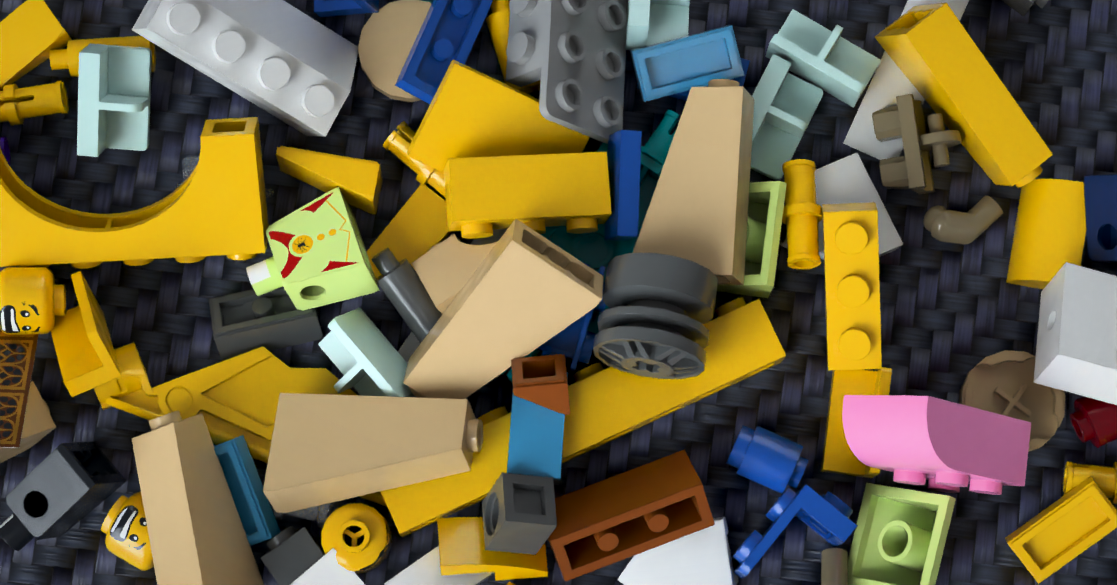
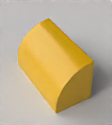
(1047, 231)

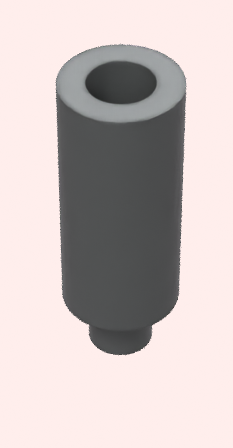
(406, 293)

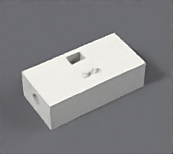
(1078, 333)

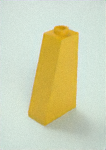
(962, 86)

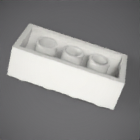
(261, 53)

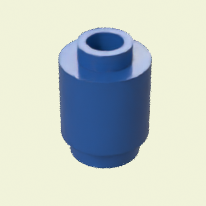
(767, 458)

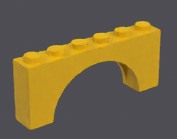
(210, 214)

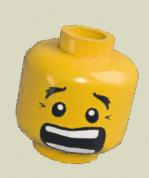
(30, 300)
(128, 532)

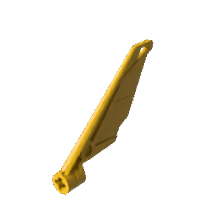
(232, 395)

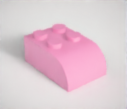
(937, 442)

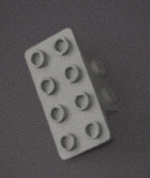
(576, 56)

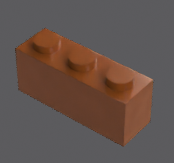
(628, 515)

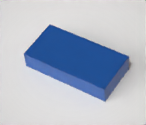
(624, 183)

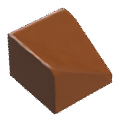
(542, 381)

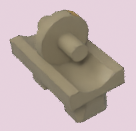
(907, 122)

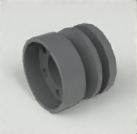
(656, 315)

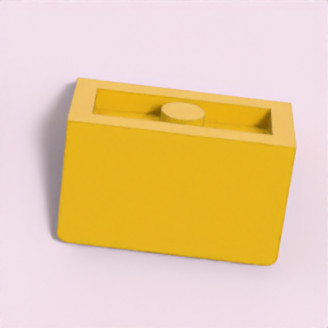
(84, 342)
(836, 452)

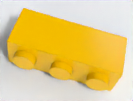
(532, 188)
(852, 286)

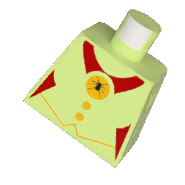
(316, 255)

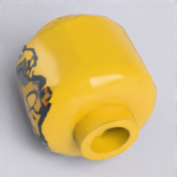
(376, 535)

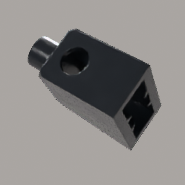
(59, 493)

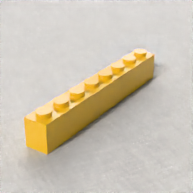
(601, 409)

